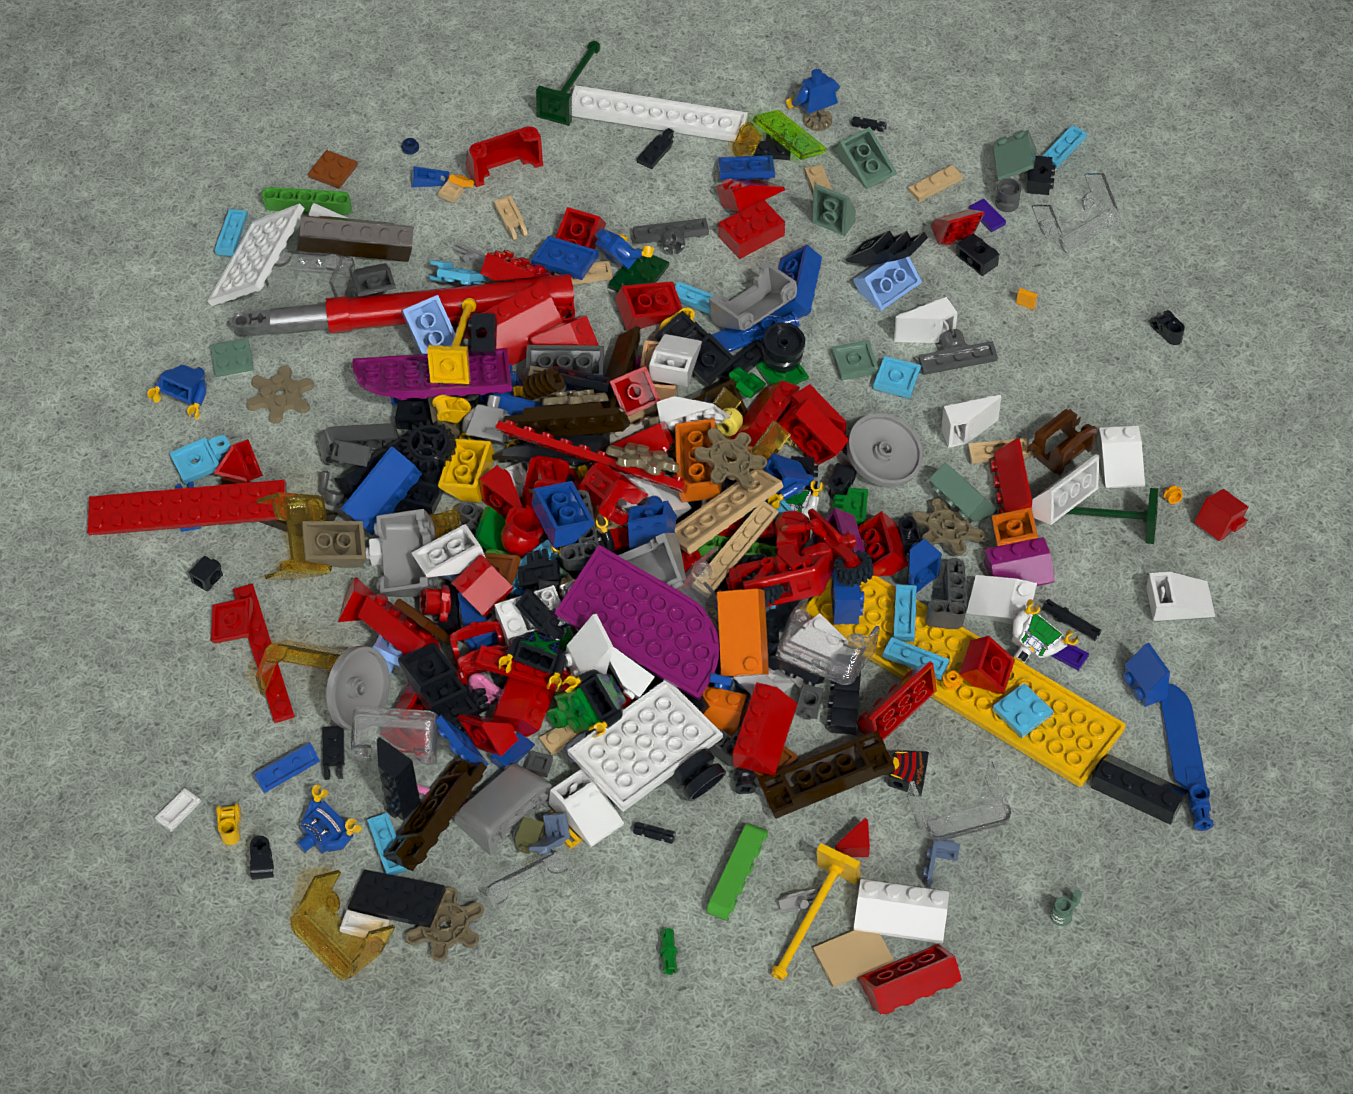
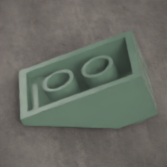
(1014, 154)
(865, 158)
(832, 210)

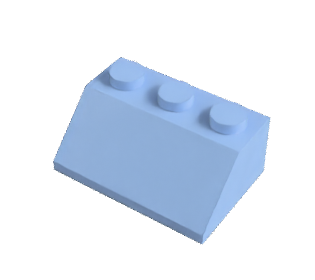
(887, 282)
(429, 324)

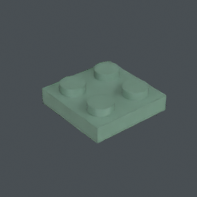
(232, 357)
(855, 360)

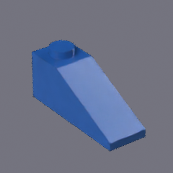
(469, 615)

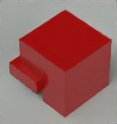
(1222, 514)

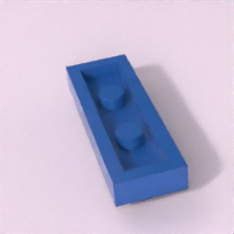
(286, 767)

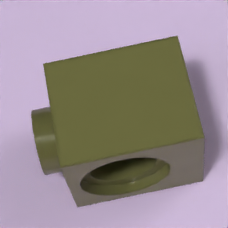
(528, 834)

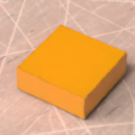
(461, 180)
(1026, 298)

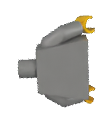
(483, 420)

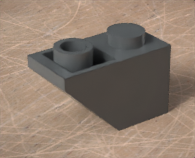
(351, 452)

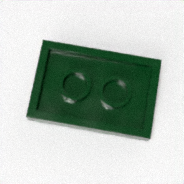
(643, 271)

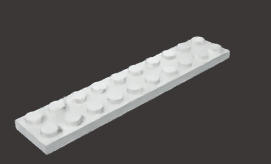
(657, 113)

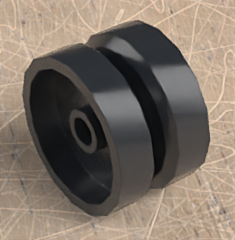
(783, 347)
(698, 774)

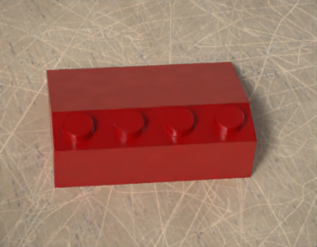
(523, 318)
(900, 701)

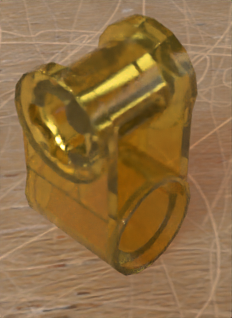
(746, 140)
(444, 524)

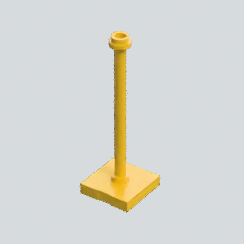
(452, 363)
(837, 865)

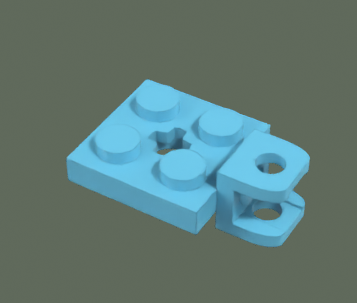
(447, 273)
(207, 453)

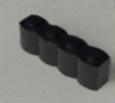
(844, 707)

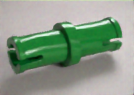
(668, 951)

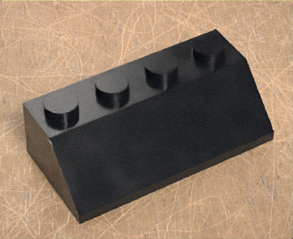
(397, 780)
(1138, 789)

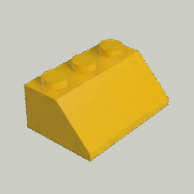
(467, 466)

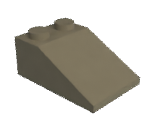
(334, 543)

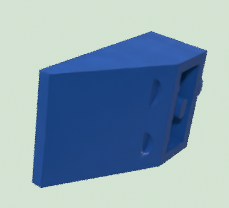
(649, 521)

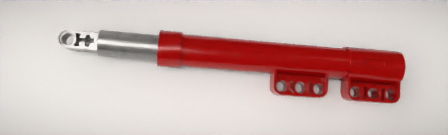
(381, 310)

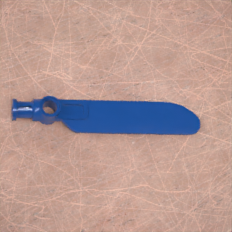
(736, 339)
(1186, 754)

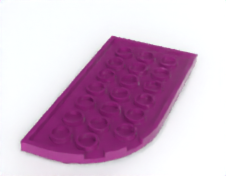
(410, 378)
(645, 620)

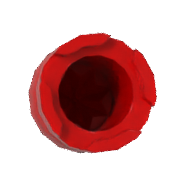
(522, 531)

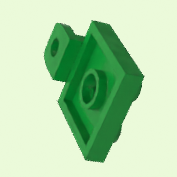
(573, 710)

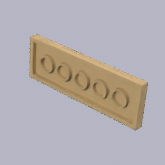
(725, 510)

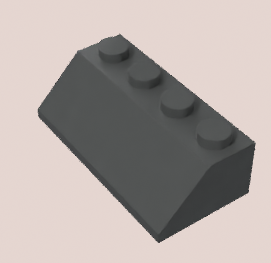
(574, 357)

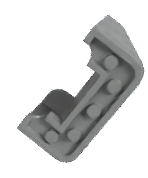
(767, 295)
(400, 536)
(660, 559)
(502, 805)

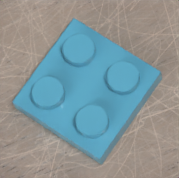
(897, 377)
(1022, 710)

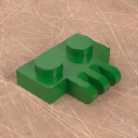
(747, 383)
(853, 503)

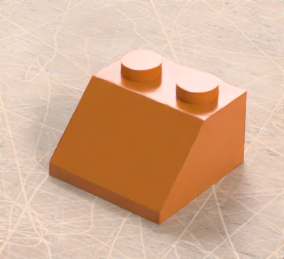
(1014, 526)
(725, 708)

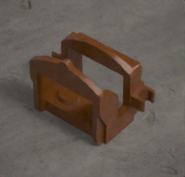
(1069, 448)

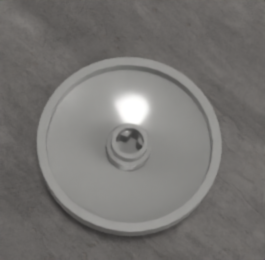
(884, 450)
(357, 680)

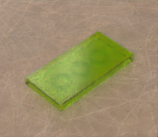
(789, 134)

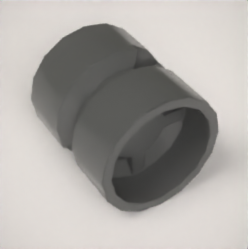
(1008, 195)

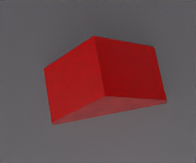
(856, 842)

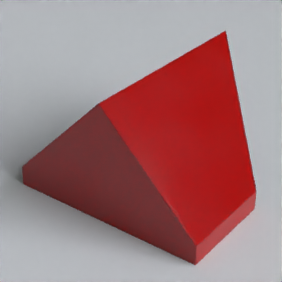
(240, 463)
(354, 601)

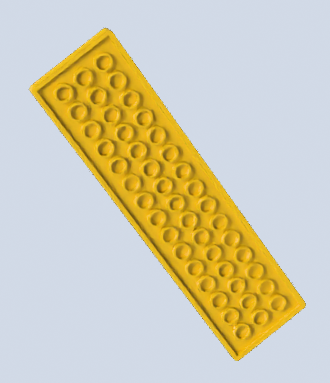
(1066, 743)

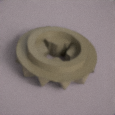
(812, 123)

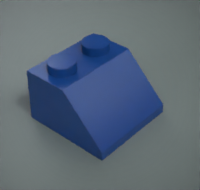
(923, 564)
(846, 602)
(1147, 676)

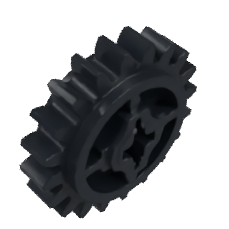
(427, 451)

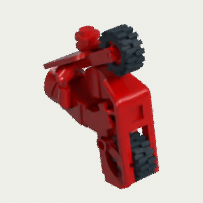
(803, 569)

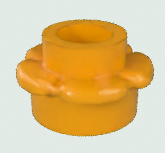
(1173, 492)
(952, 684)

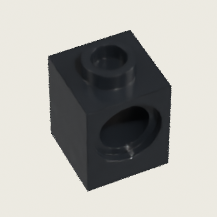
(206, 573)

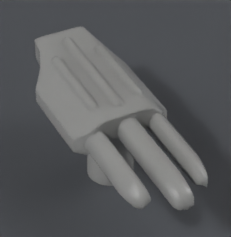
(471, 255)
(797, 900)

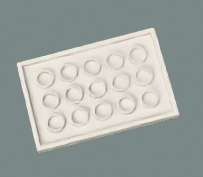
(256, 255)
(645, 745)

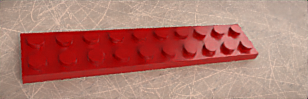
(182, 507)

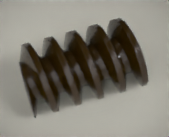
(543, 383)

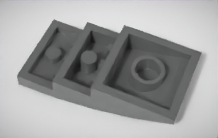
(372, 279)

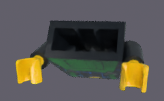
(538, 652)
(603, 696)

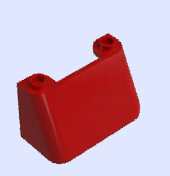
(503, 149)

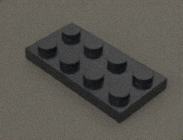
(397, 898)

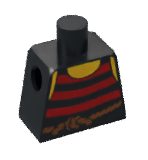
(909, 767)

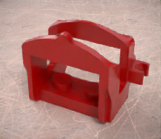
(543, 472)
(607, 487)
(466, 664)

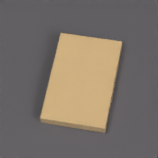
(852, 956)

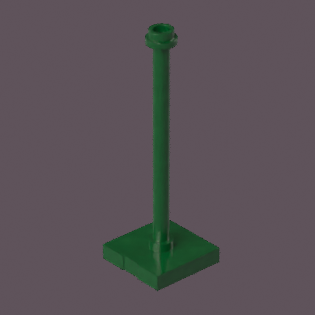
(556, 104)
(1148, 516)

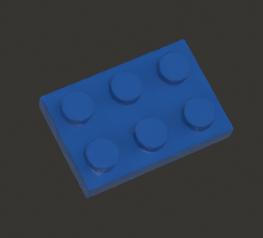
(746, 167)
(565, 257)
(459, 741)

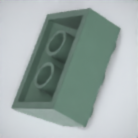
(961, 494)

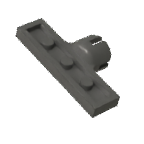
(671, 233)
(956, 354)

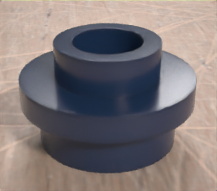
(410, 146)

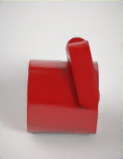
(436, 602)

